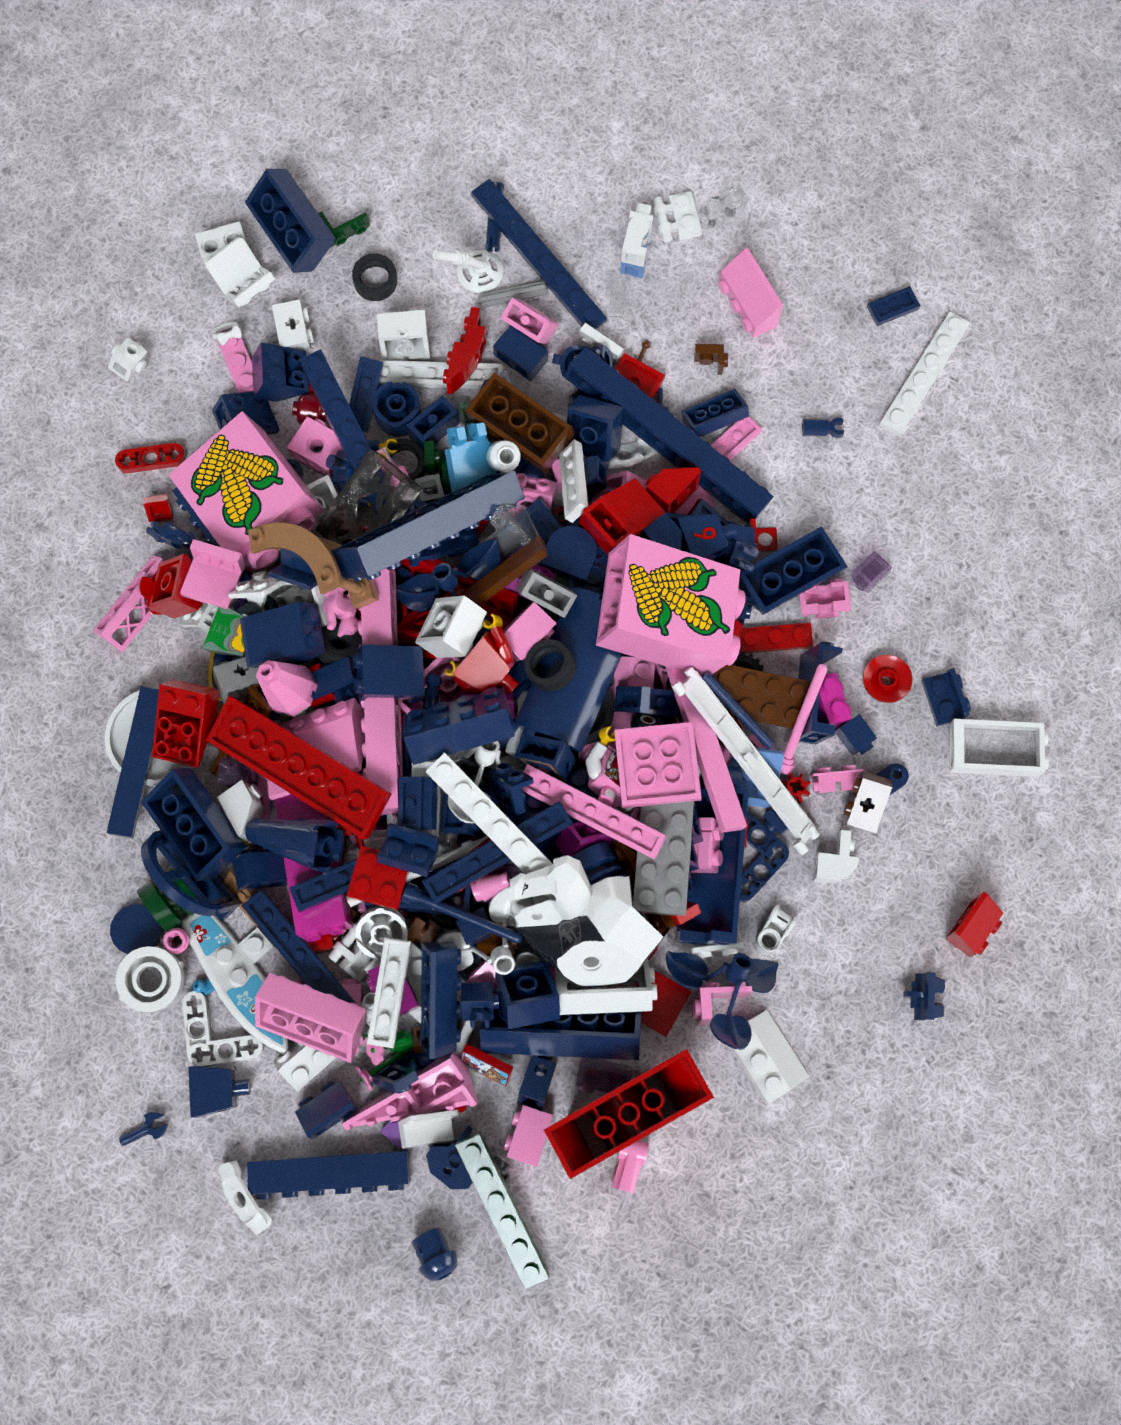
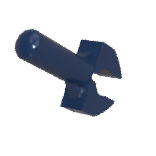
(145, 1130)

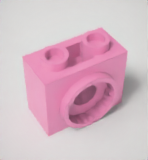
(308, 437)
(536, 488)

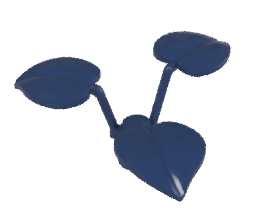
(419, 590)
(760, 974)

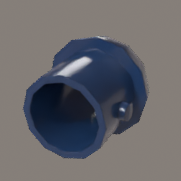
(434, 1255)

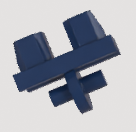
(923, 996)

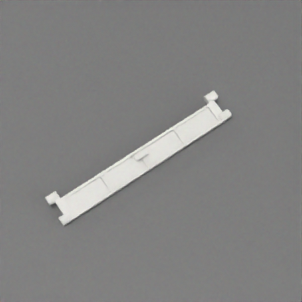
(748, 757)

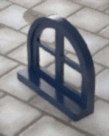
(212, 895)

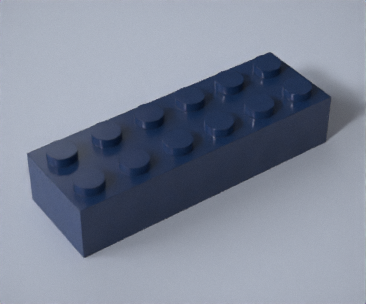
(572, 1035)

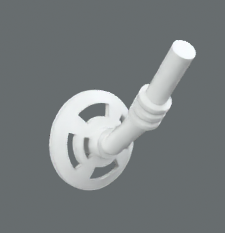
(477, 267)

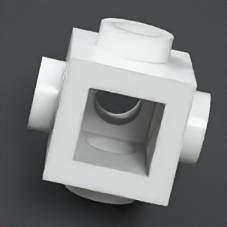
(128, 359)

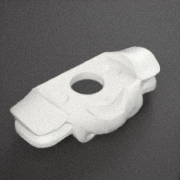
(638, 452)
(232, 1184)

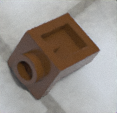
(710, 353)
(423, 929)

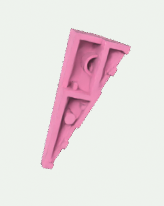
(440, 1087)

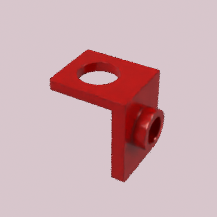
(771, 531)

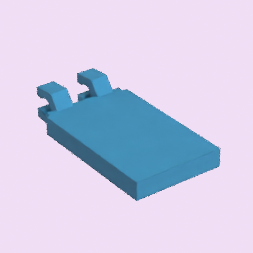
(467, 459)

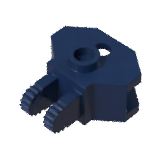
(740, 549)
(445, 1156)

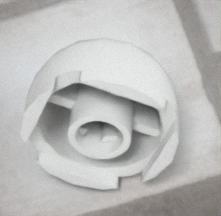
(377, 925)

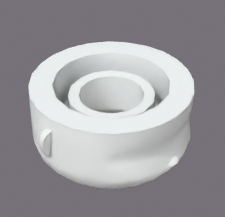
(129, 975)

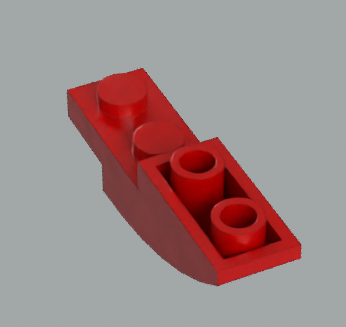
(466, 353)

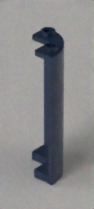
(571, 711)
(717, 892)

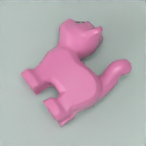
(339, 605)

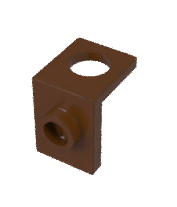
(257, 701)

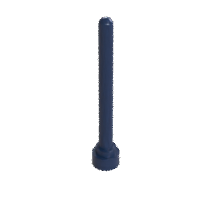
(414, 895)

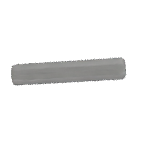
(520, 292)

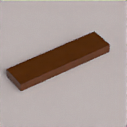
(507, 571)

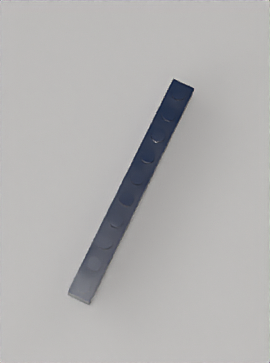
(669, 435)

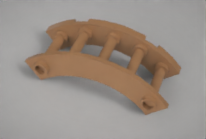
(318, 556)

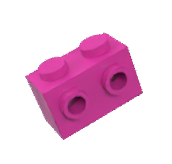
(832, 703)

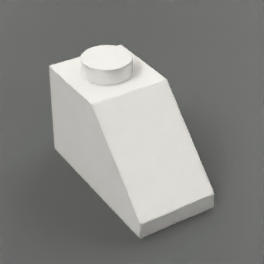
(241, 806)

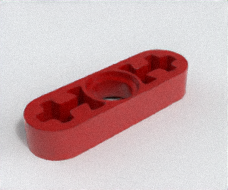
(133, 466)

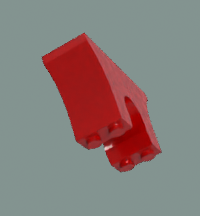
(628, 1114)

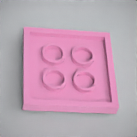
(657, 765)

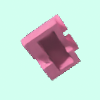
(826, 600)

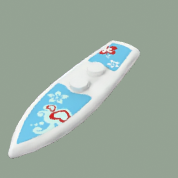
(230, 973)

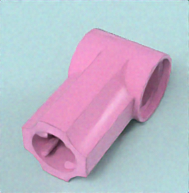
(629, 1166)

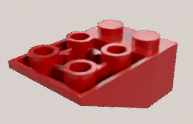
(619, 514)
(183, 721)

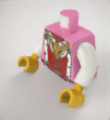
(603, 770)

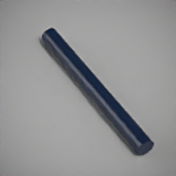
(740, 713)

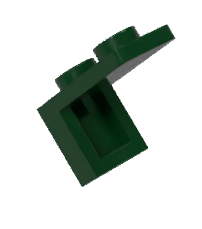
(354, 226)

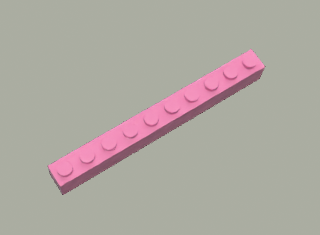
(382, 715)

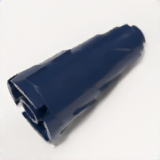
(300, 840)

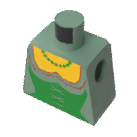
(225, 634)

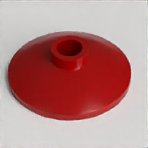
(892, 668)

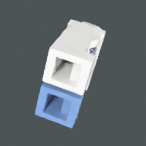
(636, 240)

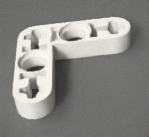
(204, 1041)

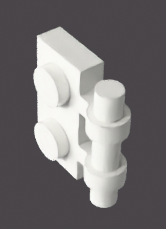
(684, 214)
(355, 960)

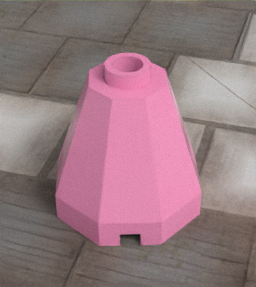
(286, 686)

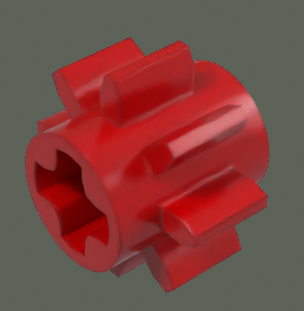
(801, 788)

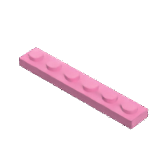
(595, 813)

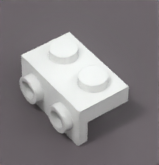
(301, 1064)

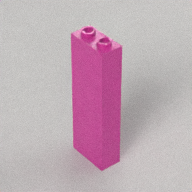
(329, 917)

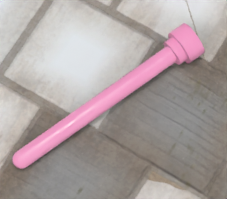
(788, 761)

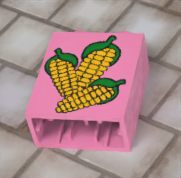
(244, 483)
(670, 607)

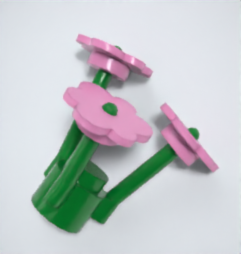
(402, 1044)

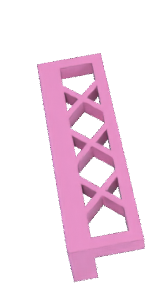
(123, 606)

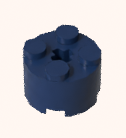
(395, 407)

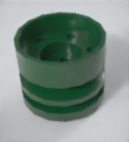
(161, 906)

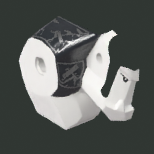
(589, 929)

